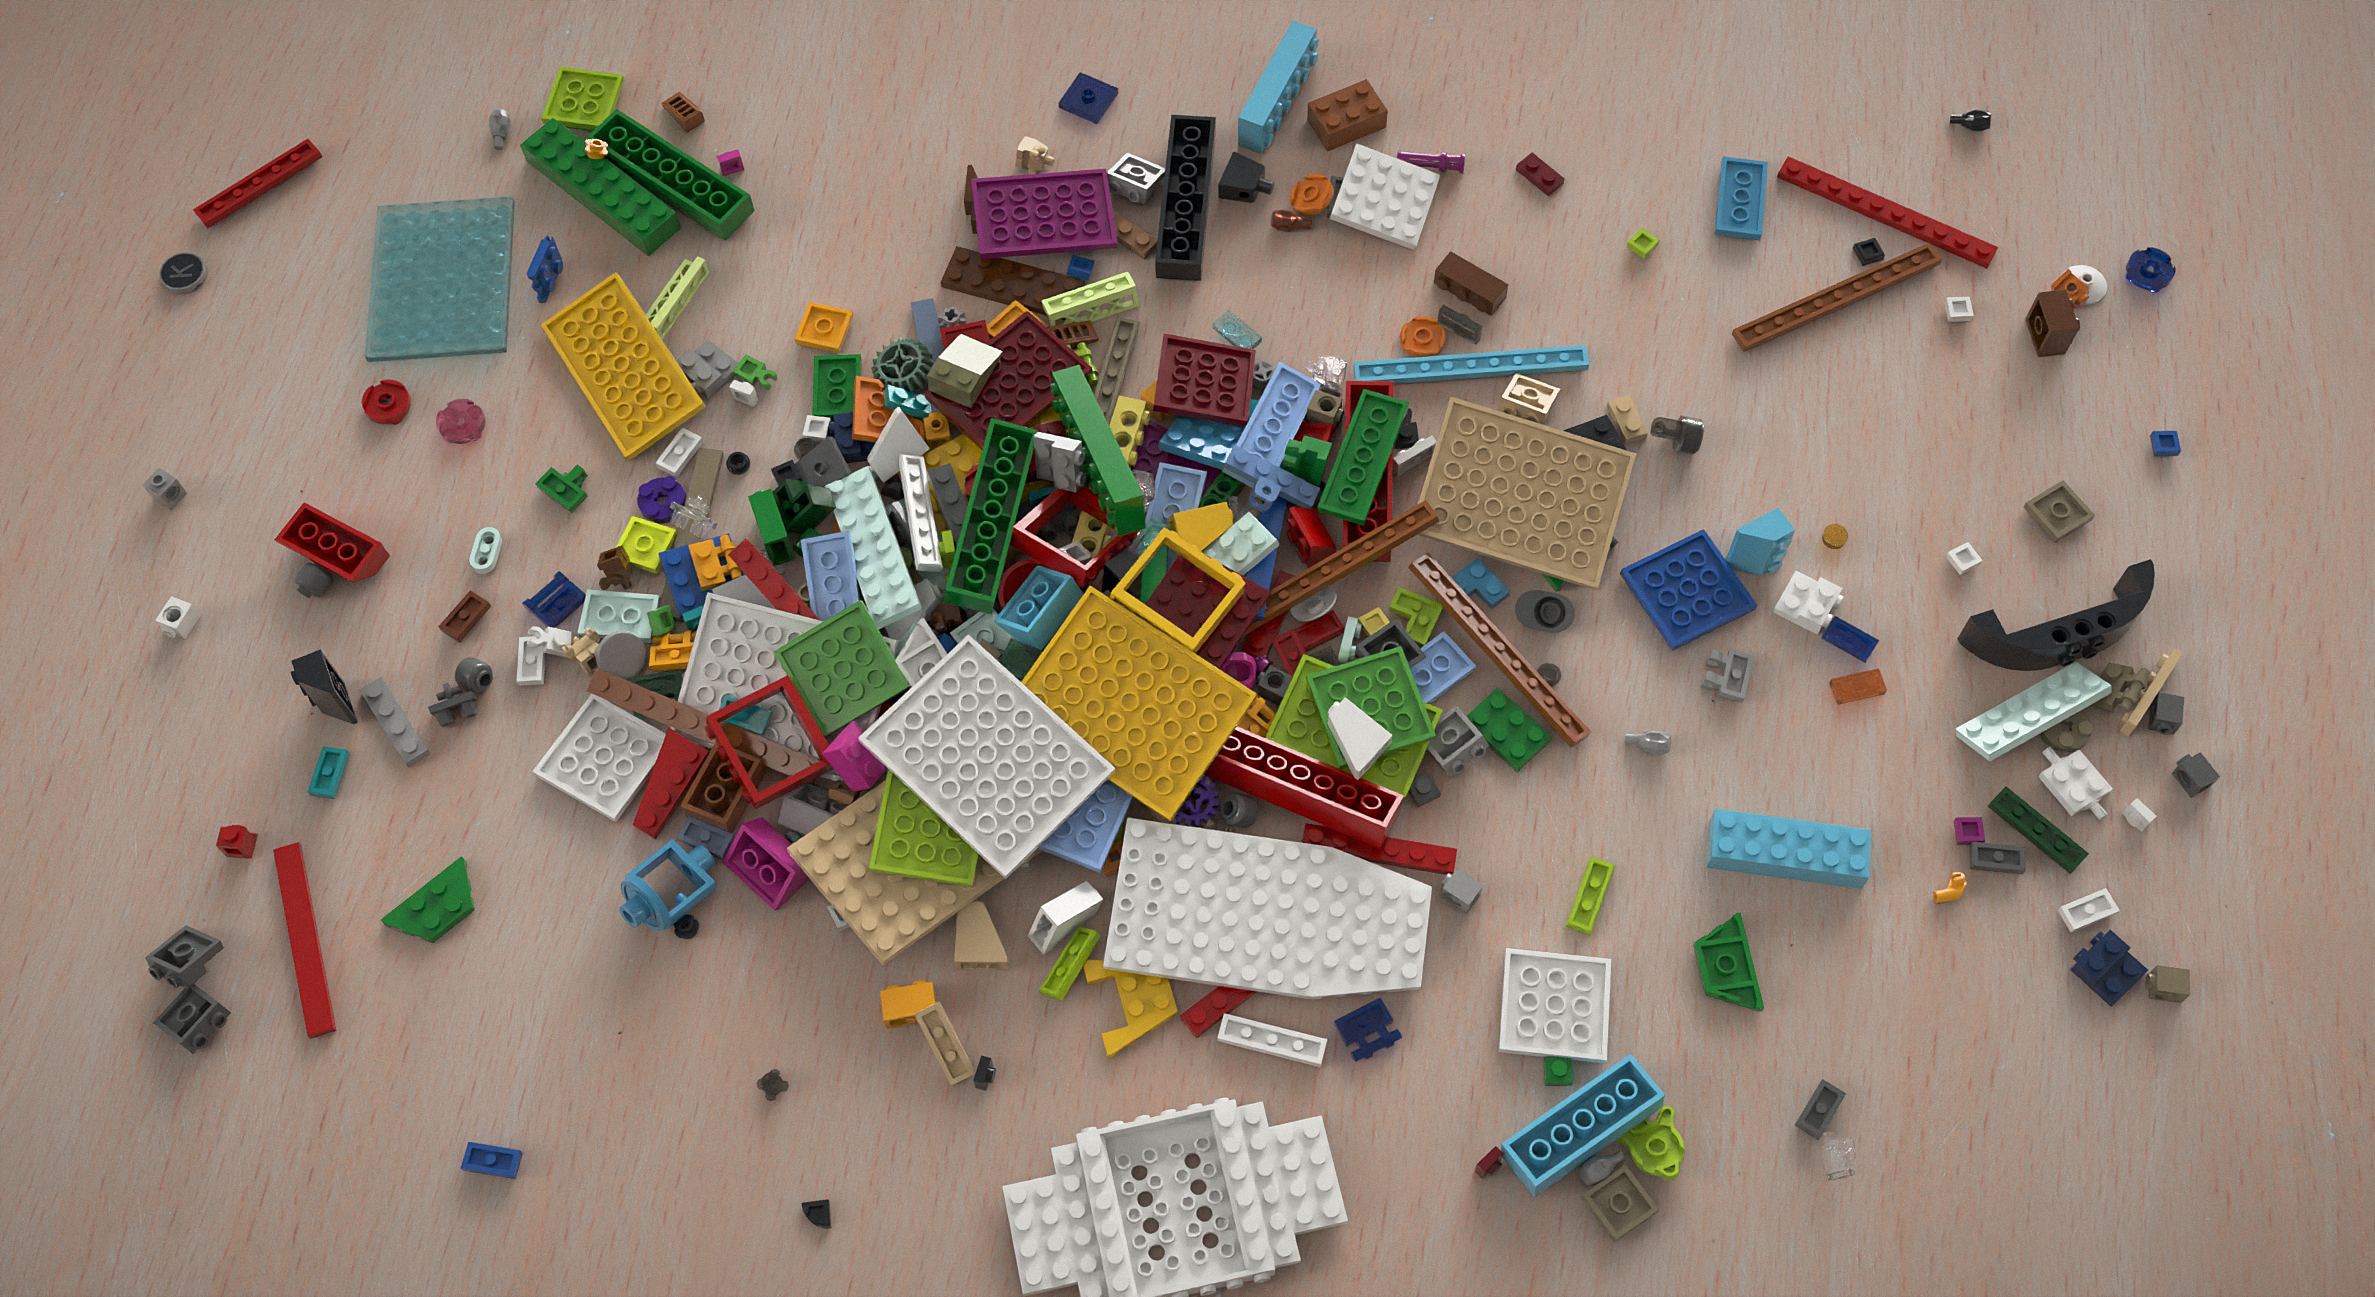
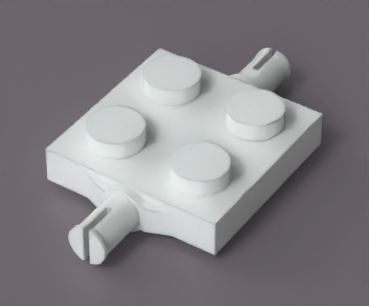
(2075, 783)

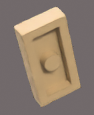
(1627, 419)

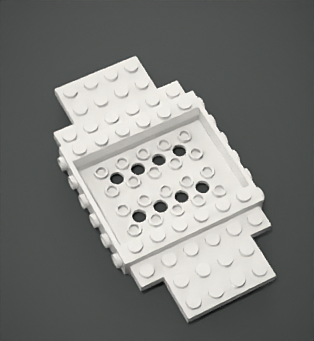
(1259, 1186)

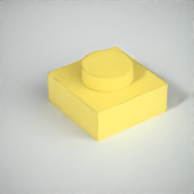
(1373, 621)

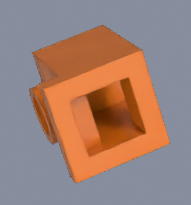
(2066, 280)

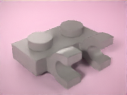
(1735, 674)

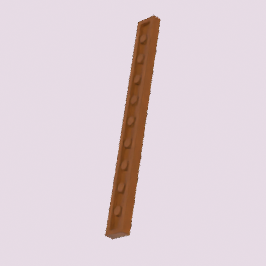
(1836, 297)
(1347, 561)
(1500, 650)
(693, 722)

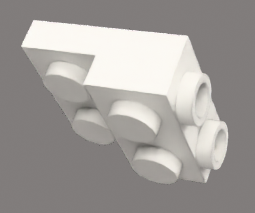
(1809, 602)

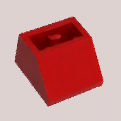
(1309, 536)

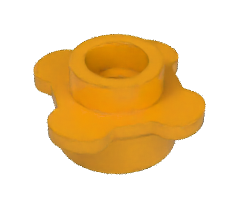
(596, 148)

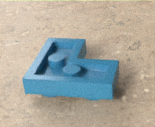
(1481, 580)

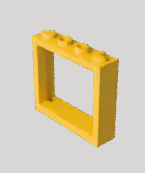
(1195, 556)

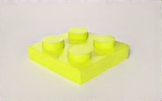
(644, 541)

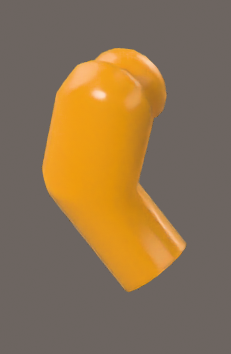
(1953, 891)

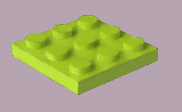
(582, 97)

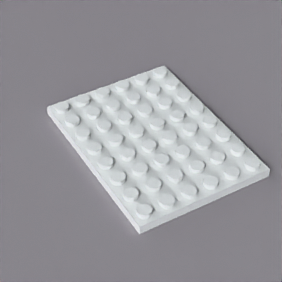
(737, 657)
(987, 756)

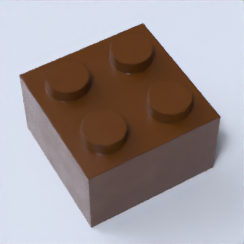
(2052, 323)

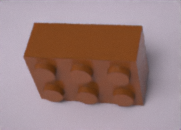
(1347, 115)
(715, 795)

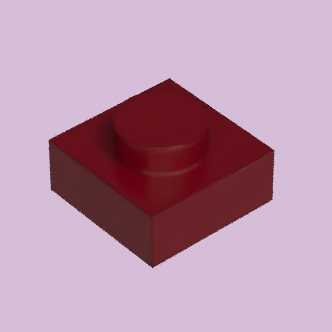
(1490, 1163)

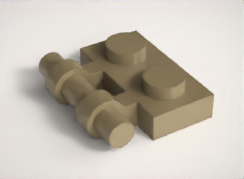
(2120, 678)

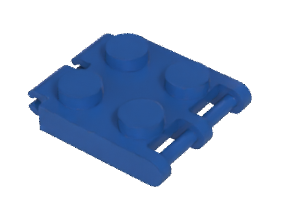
(545, 268)

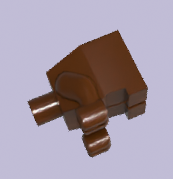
(616, 567)
(947, 618)

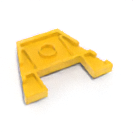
(1144, 999)

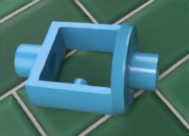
(645, 904)

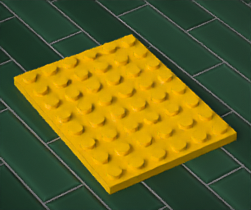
(1138, 700)

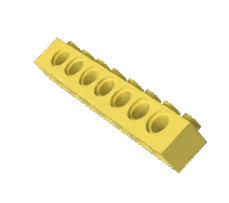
(1126, 411)

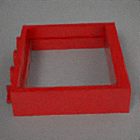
(1025, 540)
(737, 770)

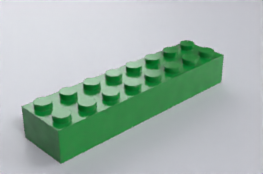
(674, 175)
(601, 187)
(1103, 459)
(990, 516)

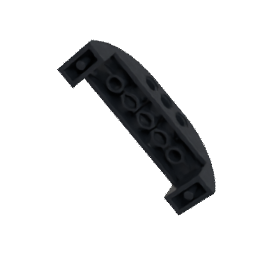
(2066, 637)

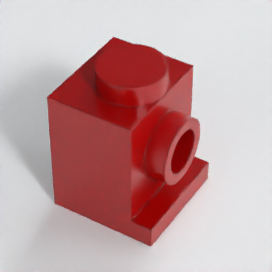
(236, 841)

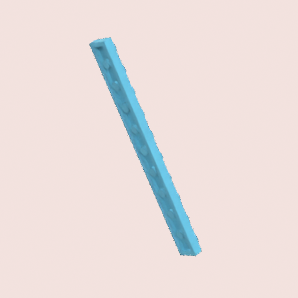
(1473, 365)

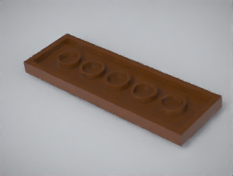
(1005, 280)

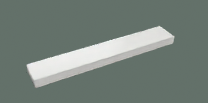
(920, 513)

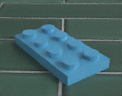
(1741, 198)

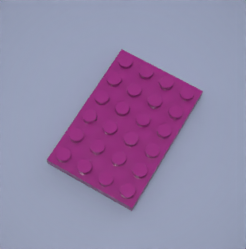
(1043, 213)

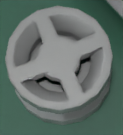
(1262, 369)

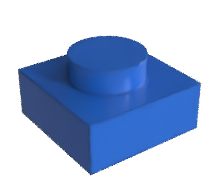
(1080, 267)
(2165, 443)

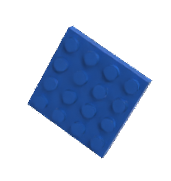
(1688, 589)

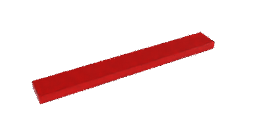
(304, 940)

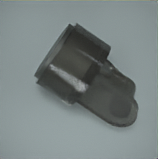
(1685, 432)

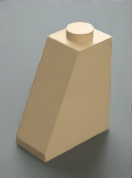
(977, 940)

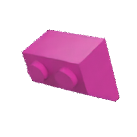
(852, 760)

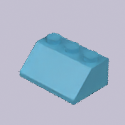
(1761, 544)
(1039, 607)

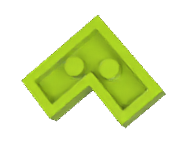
(947, 551)
(1420, 610)

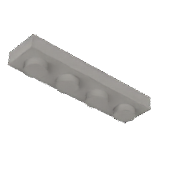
(394, 722)

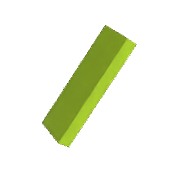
(1590, 896)
(1069, 963)

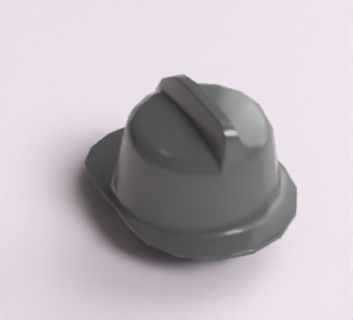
(1544, 611)

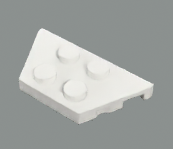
(920, 653)

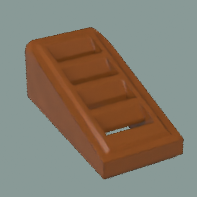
(688, 122)
(1071, 329)

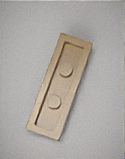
(945, 1043)

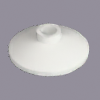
(2095, 282)
(1315, 605)

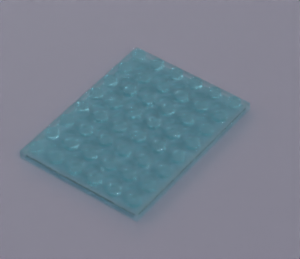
(440, 279)

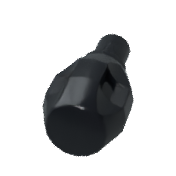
(1974, 120)

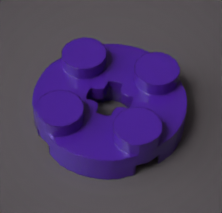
(659, 488)

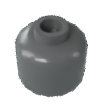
(313, 580)
(473, 675)
(1239, 810)

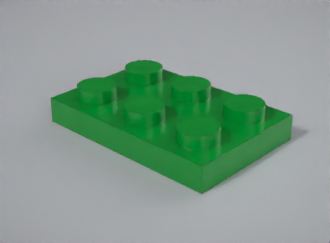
(834, 384)
(1509, 729)

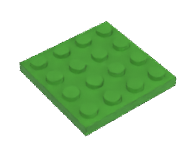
(842, 668)
(1381, 689)

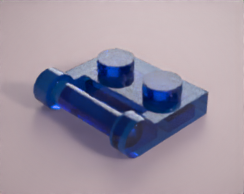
(559, 605)

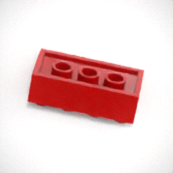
(332, 544)

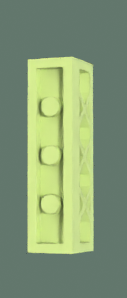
(680, 296)
(1091, 298)

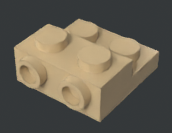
(1528, 399)

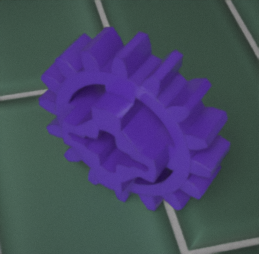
(1201, 798)

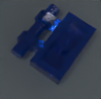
(1363, 1022)

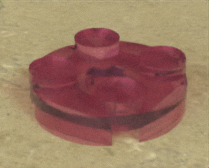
(463, 433)

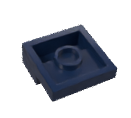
(851, 449)
(2108, 967)

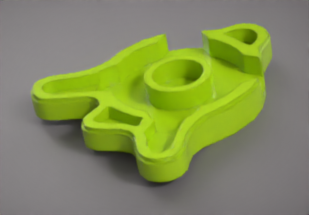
(1656, 1145)

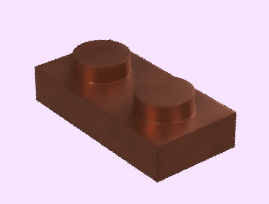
(464, 616)

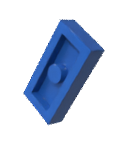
(491, 1160)

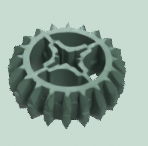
(898, 362)

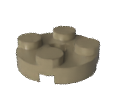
(2080, 728)

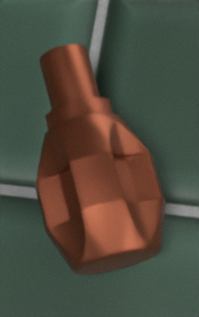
(1287, 221)

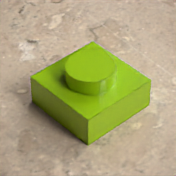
(1642, 243)

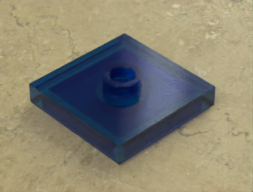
(1088, 98)

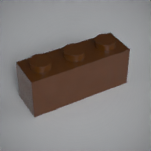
(1470, 283)

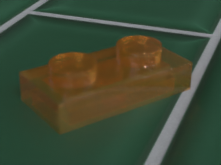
(1858, 686)

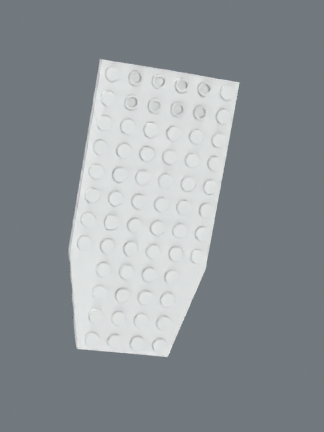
(1263, 914)

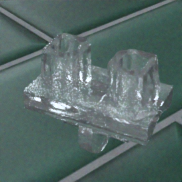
(682, 514)

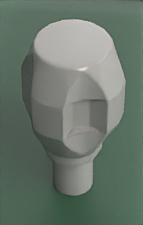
(499, 126)
(1651, 741)
(1599, 1168)

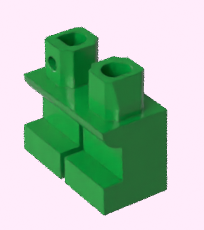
(1307, 458)

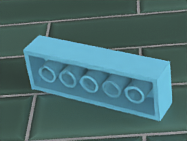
(1277, 87)
(1789, 848)
(1582, 1125)

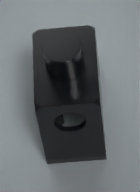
(1243, 180)

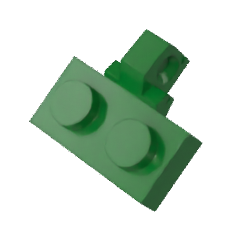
(564, 487)

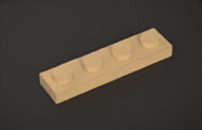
(2155, 682)

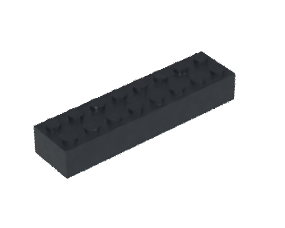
(1185, 198)

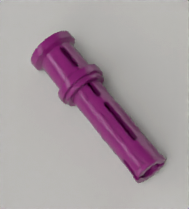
(1443, 164)

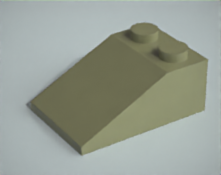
(963, 370)

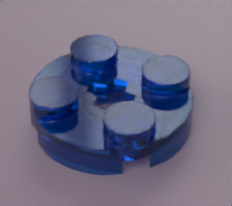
(2146, 279)

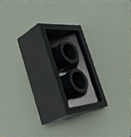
(323, 686)

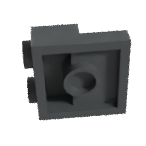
(183, 957)
(192, 1018)

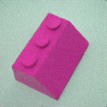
(763, 862)

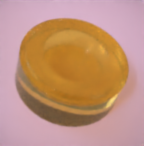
(1834, 536)

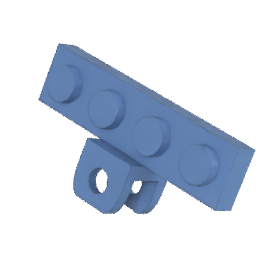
(1269, 481)

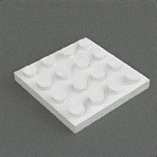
(1385, 196)
(602, 757)
(1555, 1005)

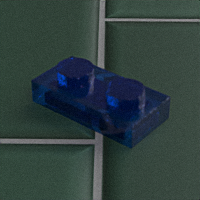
(1850, 639)

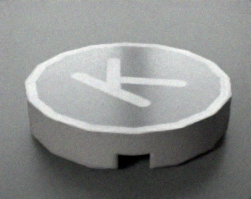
(183, 272)

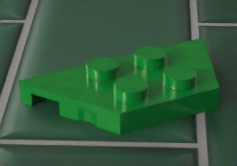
(436, 905)
(1728, 966)

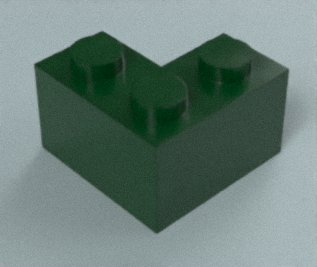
(802, 505)

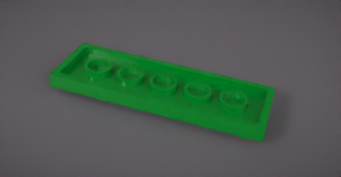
(1363, 457)

